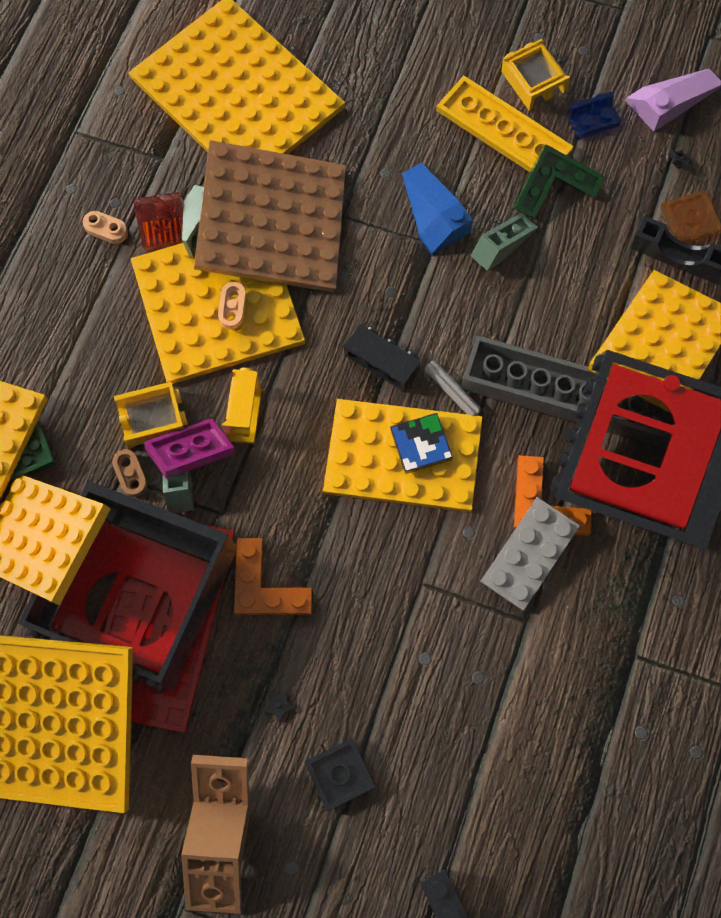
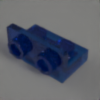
(593, 115)

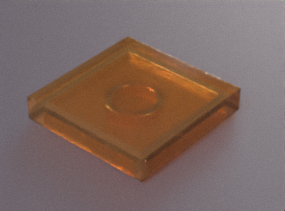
(691, 217)

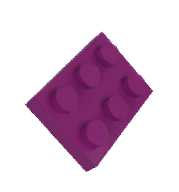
(189, 448)

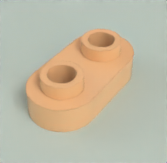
(103, 227)
(232, 307)

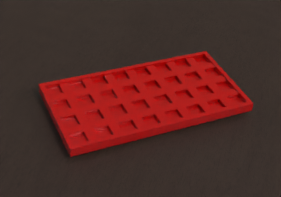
(150, 706)

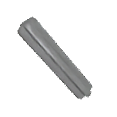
(442, 378)

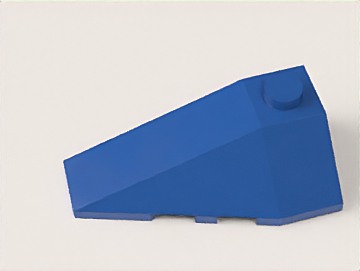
(436, 210)

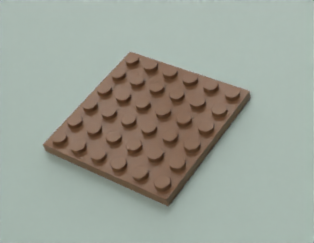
(270, 217)

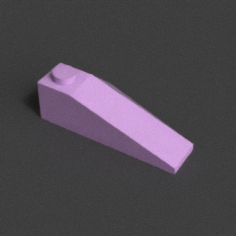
(668, 99)

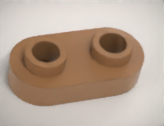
(129, 474)

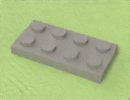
(530, 553)

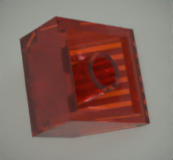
(160, 220)

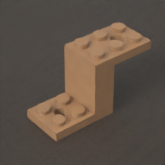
(216, 834)

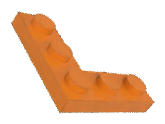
(530, 487)
(255, 600)

